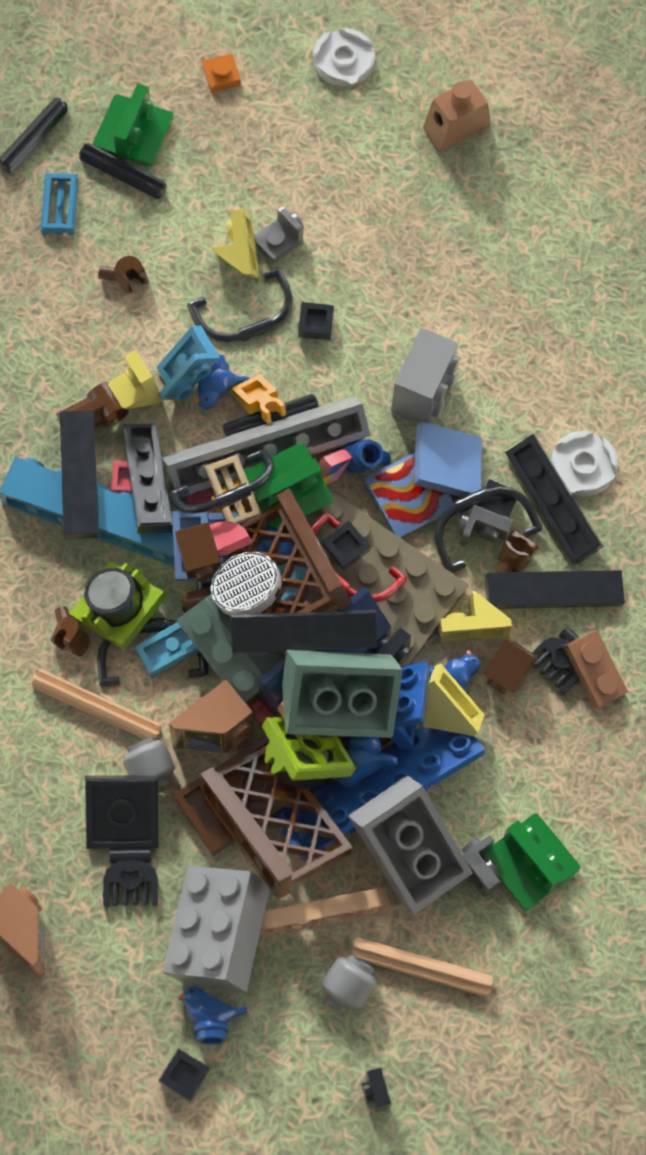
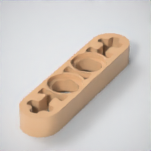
(325, 910)

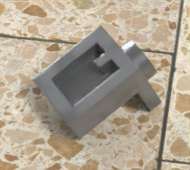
(280, 236)
(489, 524)
(484, 871)

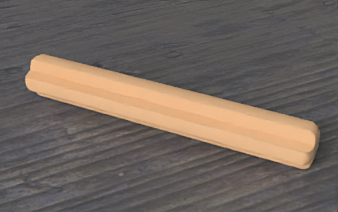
(95, 705)
(422, 967)

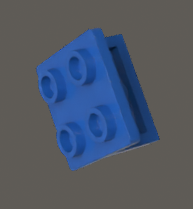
(410, 703)

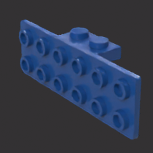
(431, 760)

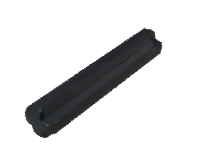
(33, 134)
(122, 170)
(254, 420)

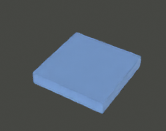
(447, 460)

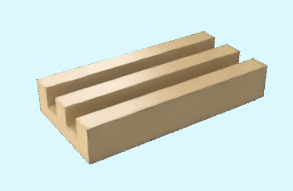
(222, 466)

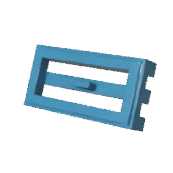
(58, 227)

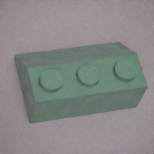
(211, 635)
(340, 693)

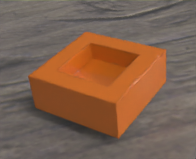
(221, 73)

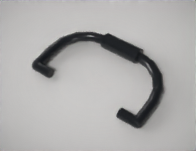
(253, 329)
(231, 496)
(477, 498)
(152, 625)

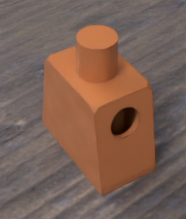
(460, 111)

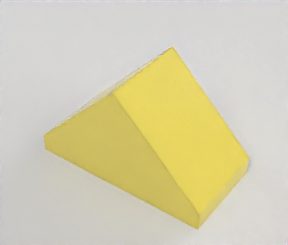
(450, 706)

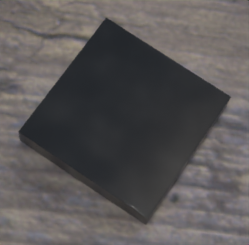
(121, 811)

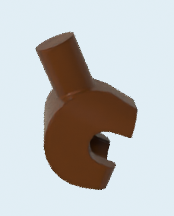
(124, 271)
(516, 553)
(69, 633)

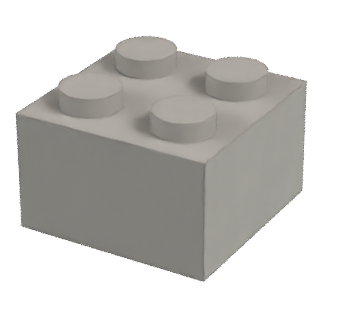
(426, 377)

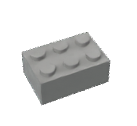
(410, 844)
(217, 928)

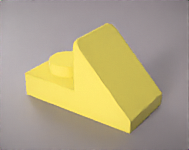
(243, 251)
(135, 385)
(483, 623)

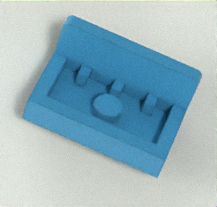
(187, 364)

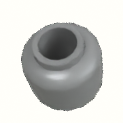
(149, 759)
(349, 983)

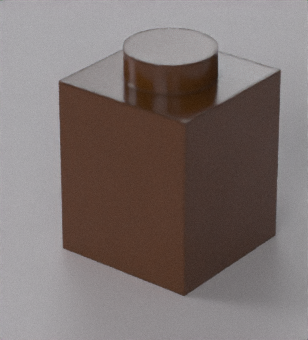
(198, 551)
(509, 667)

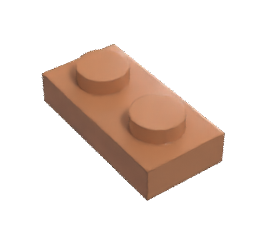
(595, 669)

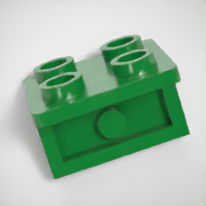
(134, 127)
(295, 472)
(531, 861)

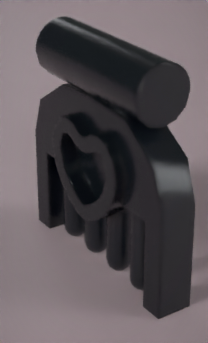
(559, 659)
(130, 872)

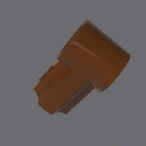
(103, 403)

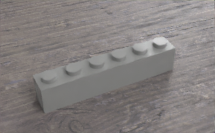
(316, 428)

